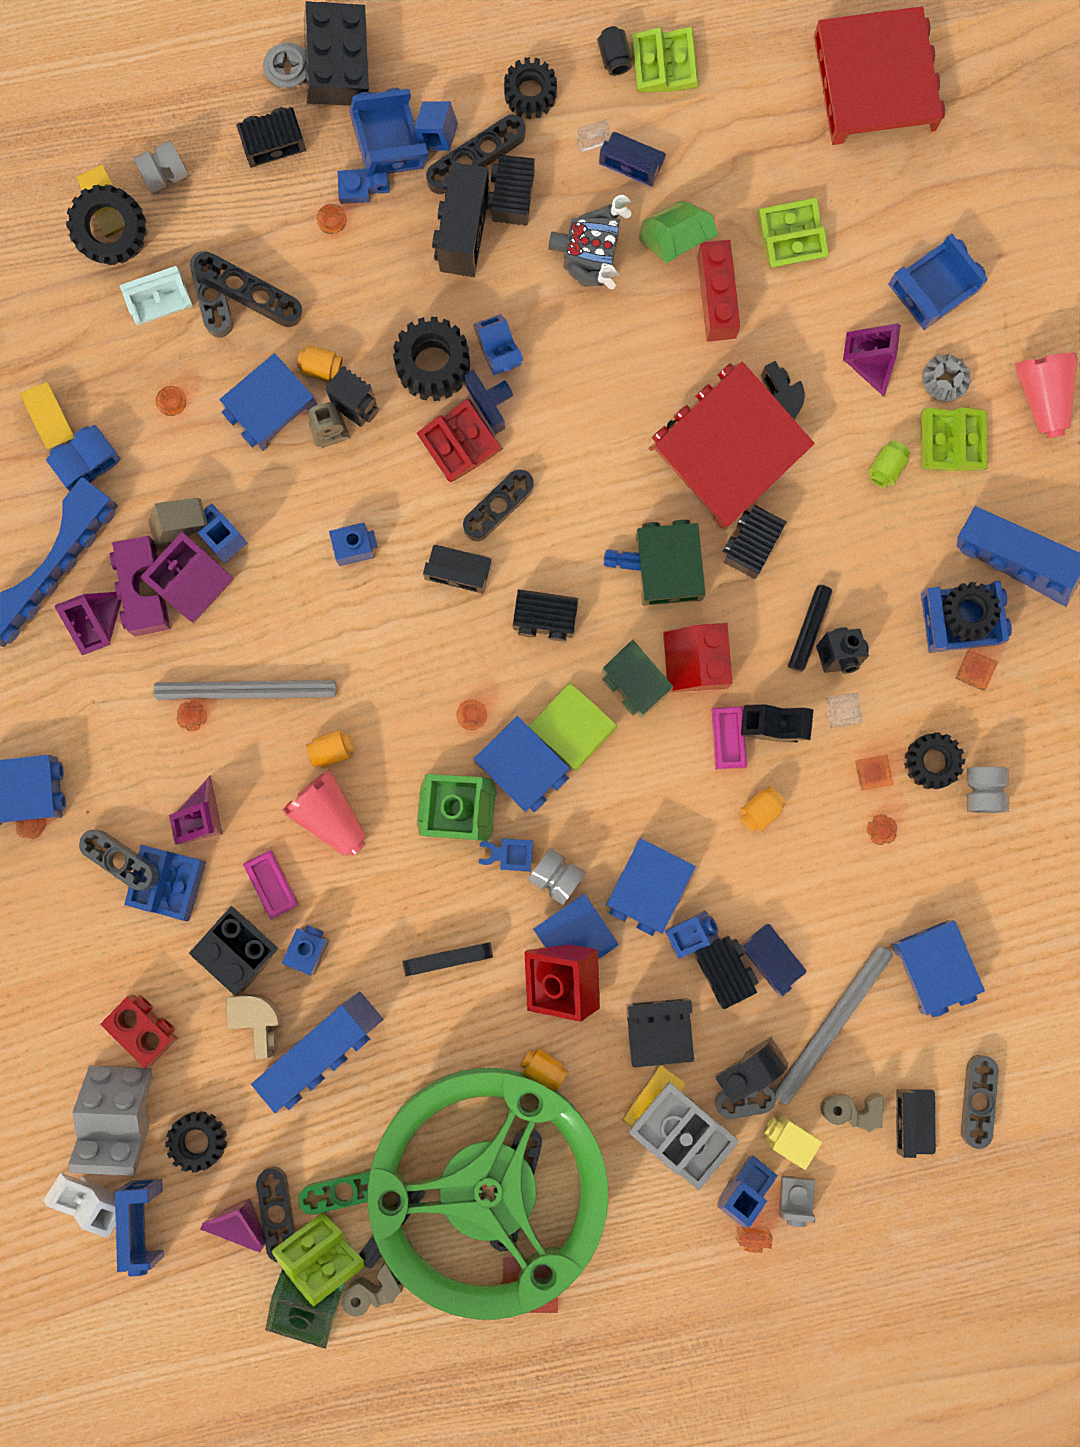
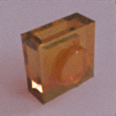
(976, 670)
(874, 772)
(754, 1239)

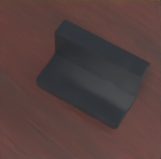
(457, 569)
(915, 1122)

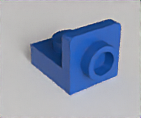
(693, 934)

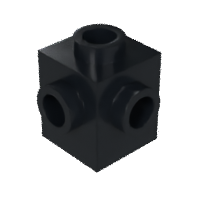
(842, 650)

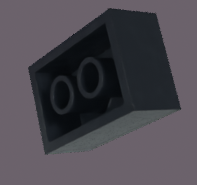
(335, 52)
(461, 219)

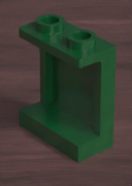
(670, 563)

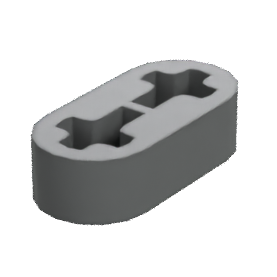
(746, 1108)

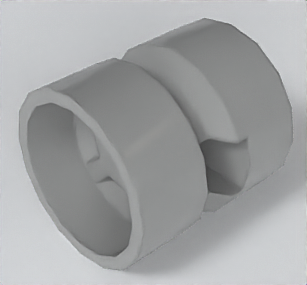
(161, 167)
(987, 789)
(556, 876)

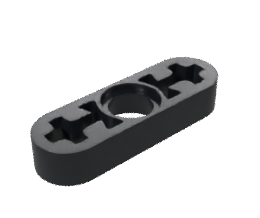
(519, 495)
(447, 959)
(264, 1191)

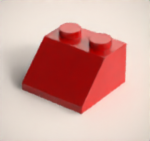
(698, 657)
(563, 981)

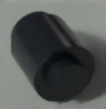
(615, 50)

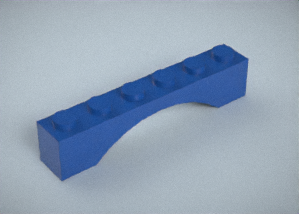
(82, 516)

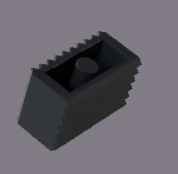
(271, 136)
(512, 190)
(352, 397)
(754, 541)
(545, 615)
(726, 971)

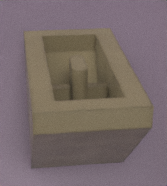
(174, 517)

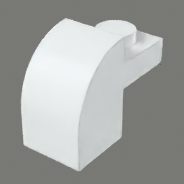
(85, 1201)

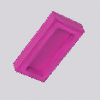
(727, 738)
(271, 884)

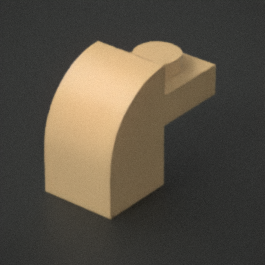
(259, 1013)

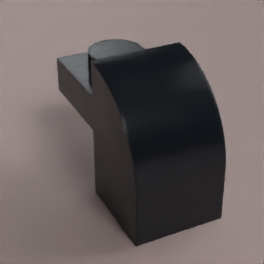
(778, 383)
(777, 723)
(753, 1072)

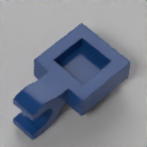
(355, 185)

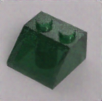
(636, 680)
(295, 1316)

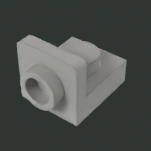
(797, 1200)

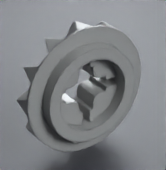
(275, 61)
(941, 389)

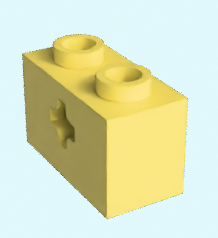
(791, 1140)

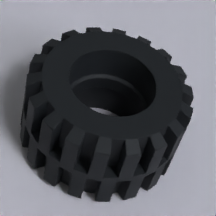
(81, 215)
(425, 336)

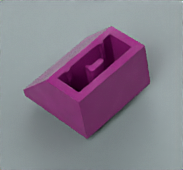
(187, 577)

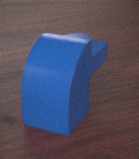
(498, 344)
(221, 534)
(744, 1195)

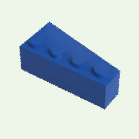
(1021, 554)
(316, 1052)

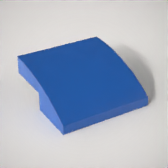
(176, 886)
(577, 925)

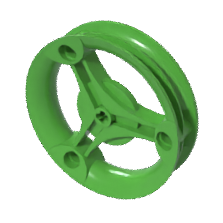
(487, 1216)

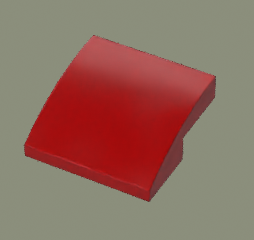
(459, 440)

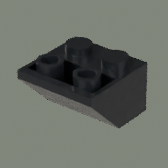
(234, 951)

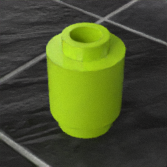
(889, 464)

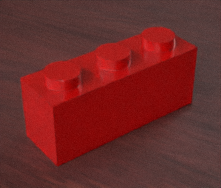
(718, 290)

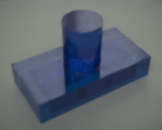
(488, 399)

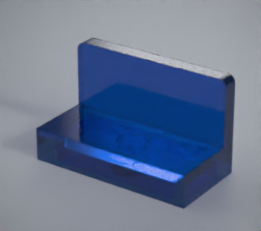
(631, 158)
(773, 959)

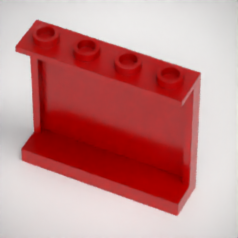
(878, 72)
(731, 443)

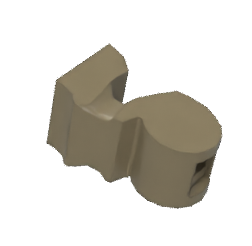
(327, 425)
(839, 1109)
(363, 1292)

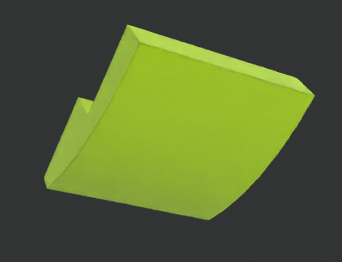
(665, 60)
(792, 233)
(954, 439)
(572, 726)
(318, 1259)

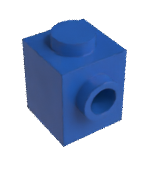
(436, 125)
(353, 544)
(306, 950)

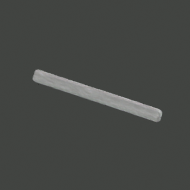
(245, 689)
(833, 1024)

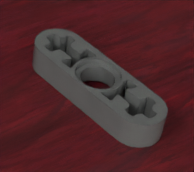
(207, 306)
(132, 860)
(989, 1111)

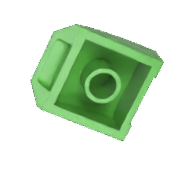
(677, 230)
(456, 807)

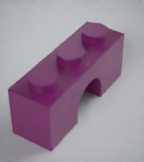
(141, 613)

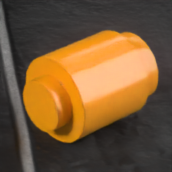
(319, 363)
(330, 749)
(762, 809)
(543, 1069)

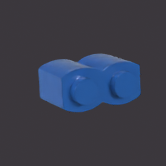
(84, 457)

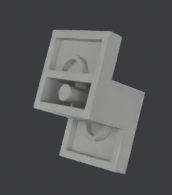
(111, 1120)
(683, 1136)

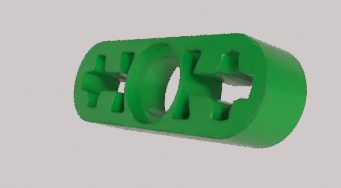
(319, 1189)

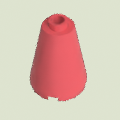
(1049, 391)
(327, 815)

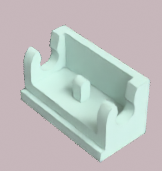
(156, 295)

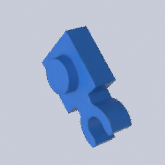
(513, 854)

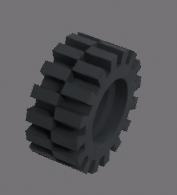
(526, 72)
(983, 599)
(947, 748)
(178, 1149)

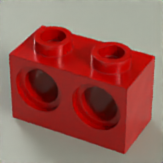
(134, 1038)

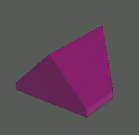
(873, 353)
(90, 619)
(197, 816)
(237, 1225)

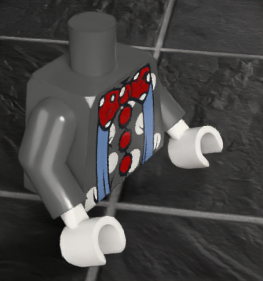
(592, 244)

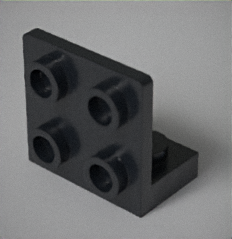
(660, 1032)

